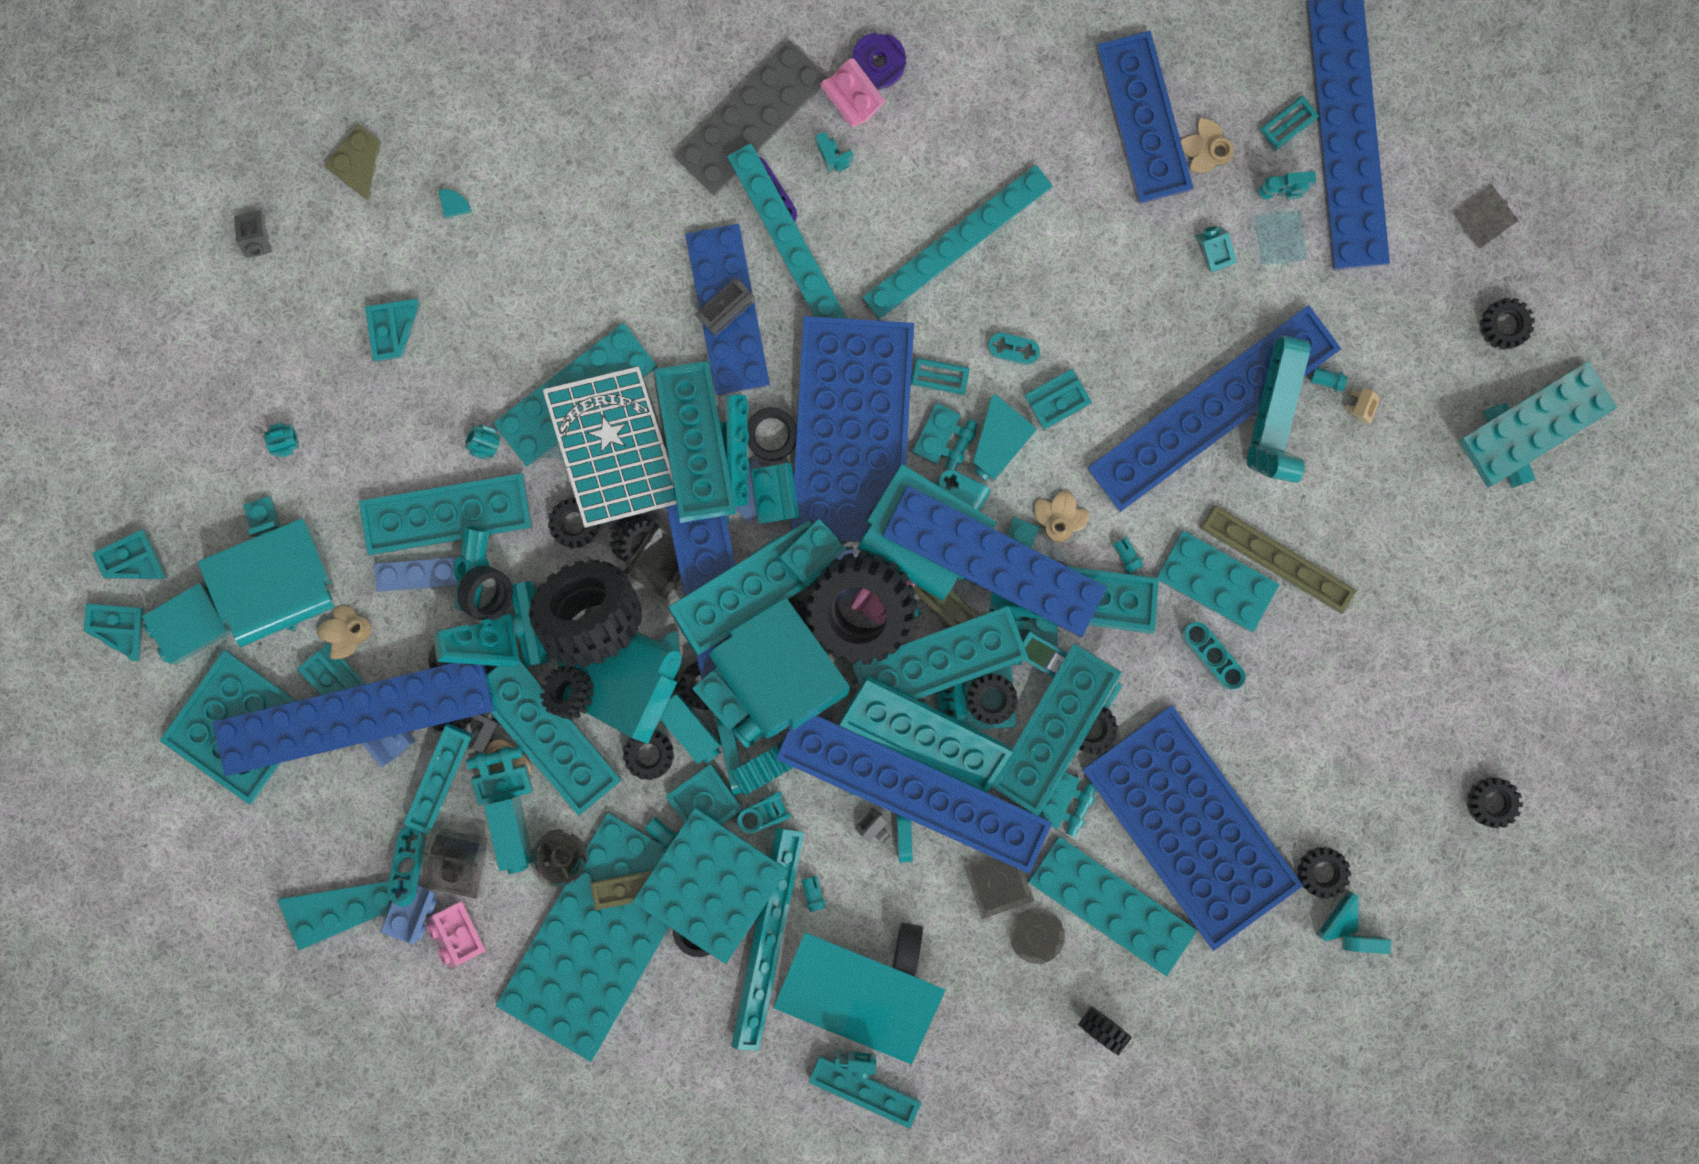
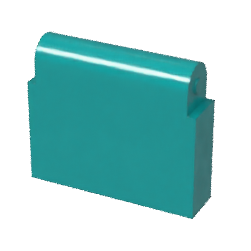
(920, 571)
(268, 582)
(779, 670)
(632, 686)

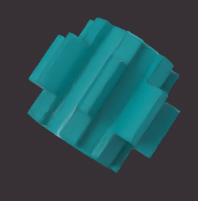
(281, 439)
(482, 441)

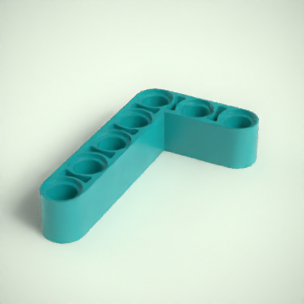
(1277, 411)

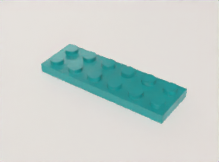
(529, 423)
(1537, 424)
(694, 441)
(443, 513)
(737, 594)
(1125, 605)
(950, 656)
(1057, 729)
(925, 734)
(548, 740)
(1112, 906)

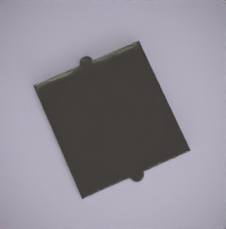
(1485, 216)

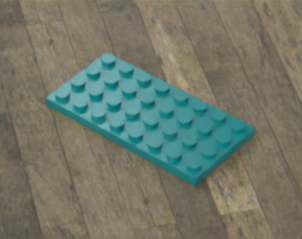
(587, 957)

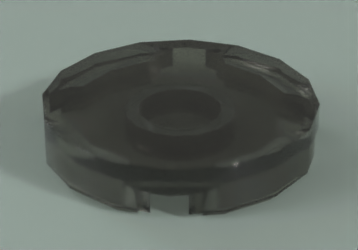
(1037, 935)

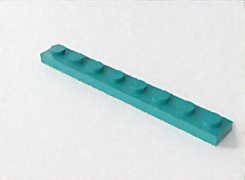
(784, 233)
(957, 242)
(767, 945)

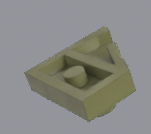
(356, 160)

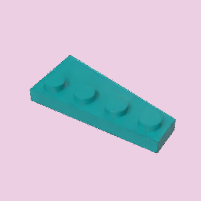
(330, 912)

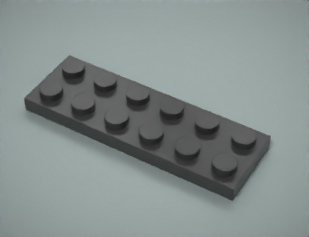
(751, 116)

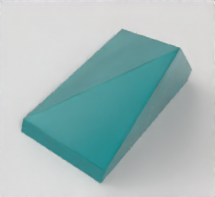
(1343, 919)

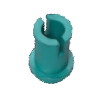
(1329, 379)
(1128, 555)
(661, 832)
(813, 894)

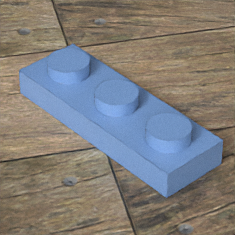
(415, 574)

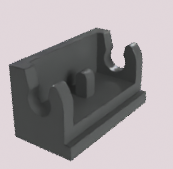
(725, 307)

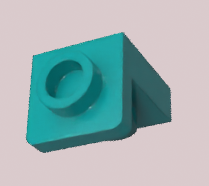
(828, 151)
(1216, 248)
(261, 516)
(1022, 532)

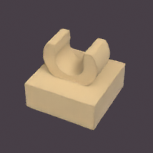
(1366, 405)

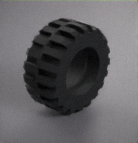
(597, 634)
(842, 636)

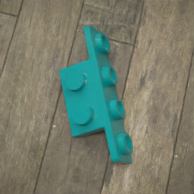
(735, 443)

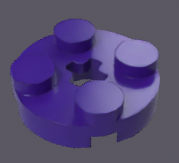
(885, 46)

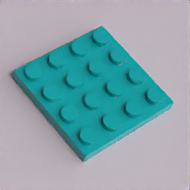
(225, 692)
(710, 885)

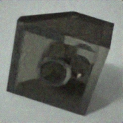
(454, 862)

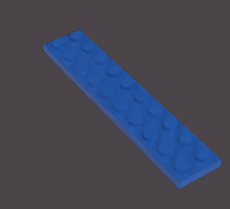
(1348, 133)
(1203, 415)
(352, 716)
(915, 791)

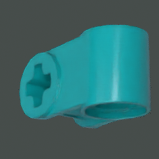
(966, 489)
(747, 731)
(765, 813)

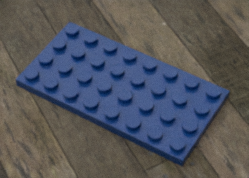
(850, 419)
(1192, 827)

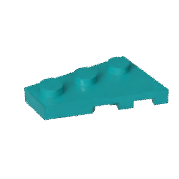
(481, 644)

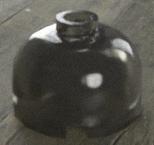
(558, 858)

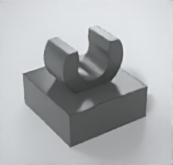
(872, 826)

